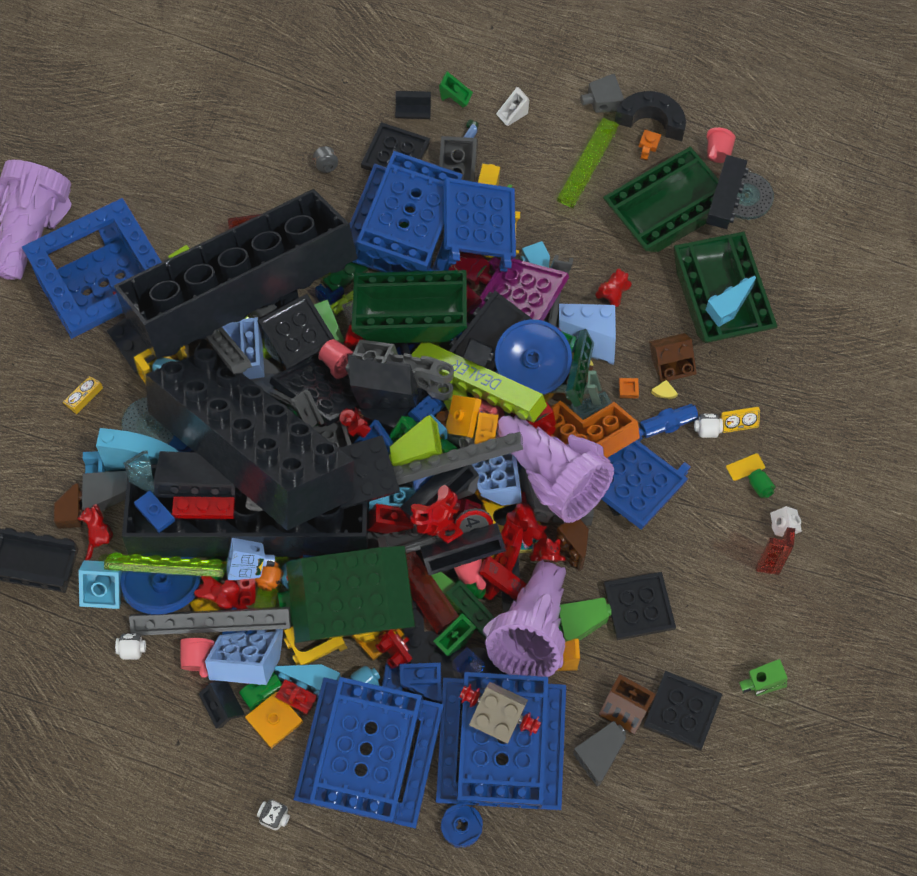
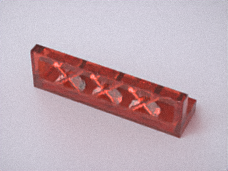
(776, 553)
(429, 595)

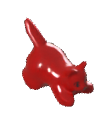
(614, 287)
(524, 517)
(97, 531)
(546, 550)
(224, 595)

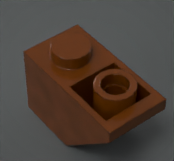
(69, 508)

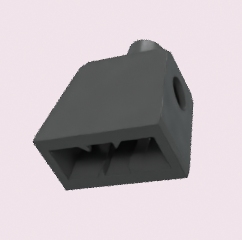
(603, 94)

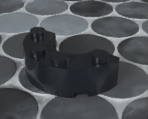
(655, 106)

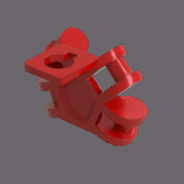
(438, 516)

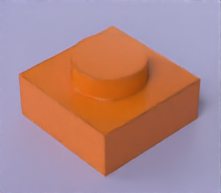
(628, 388)

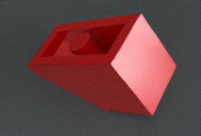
(387, 519)

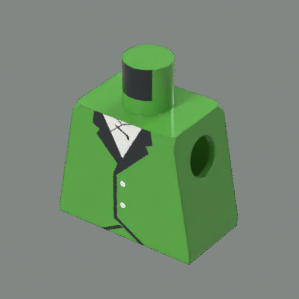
(772, 674)

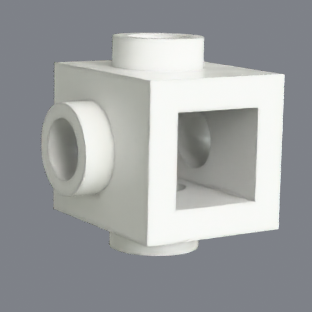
(785, 518)

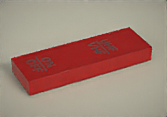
(501, 577)

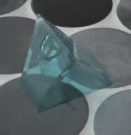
(140, 471)

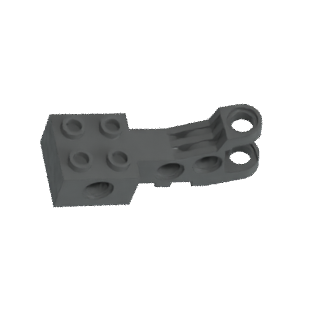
(424, 369)

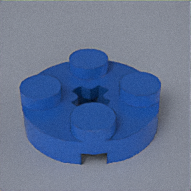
(450, 821)

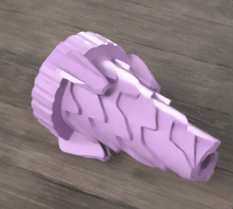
(29, 201)
(562, 475)
(529, 635)

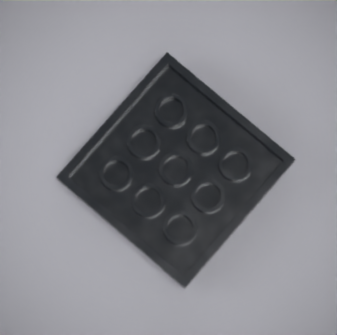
(329, 393)

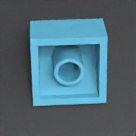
(99, 586)

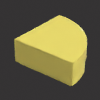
(664, 390)

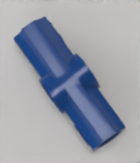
(669, 420)

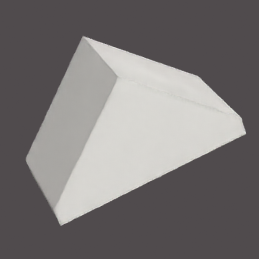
(514, 107)

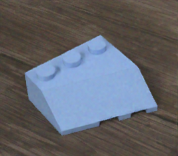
(598, 321)
(499, 479)
(245, 657)

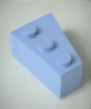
(248, 337)

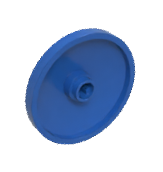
(534, 355)
(158, 591)

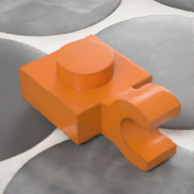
(649, 142)

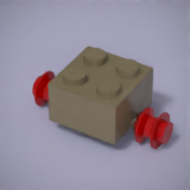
(499, 711)

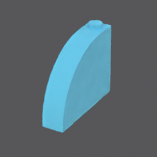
(119, 446)

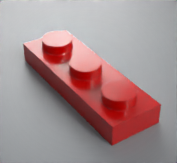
(203, 507)

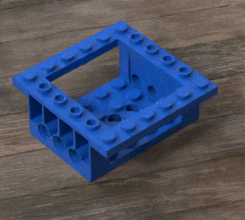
(382, 206)
(66, 285)
(335, 744)
(534, 762)

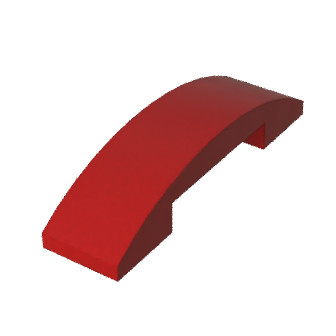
(512, 539)

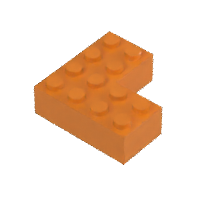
(608, 427)

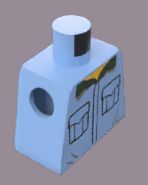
(247, 559)

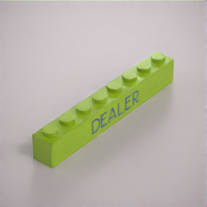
(487, 384)

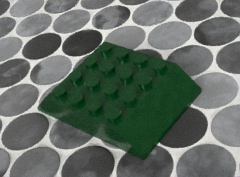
(666, 200)
(708, 270)
(410, 306)
(350, 593)

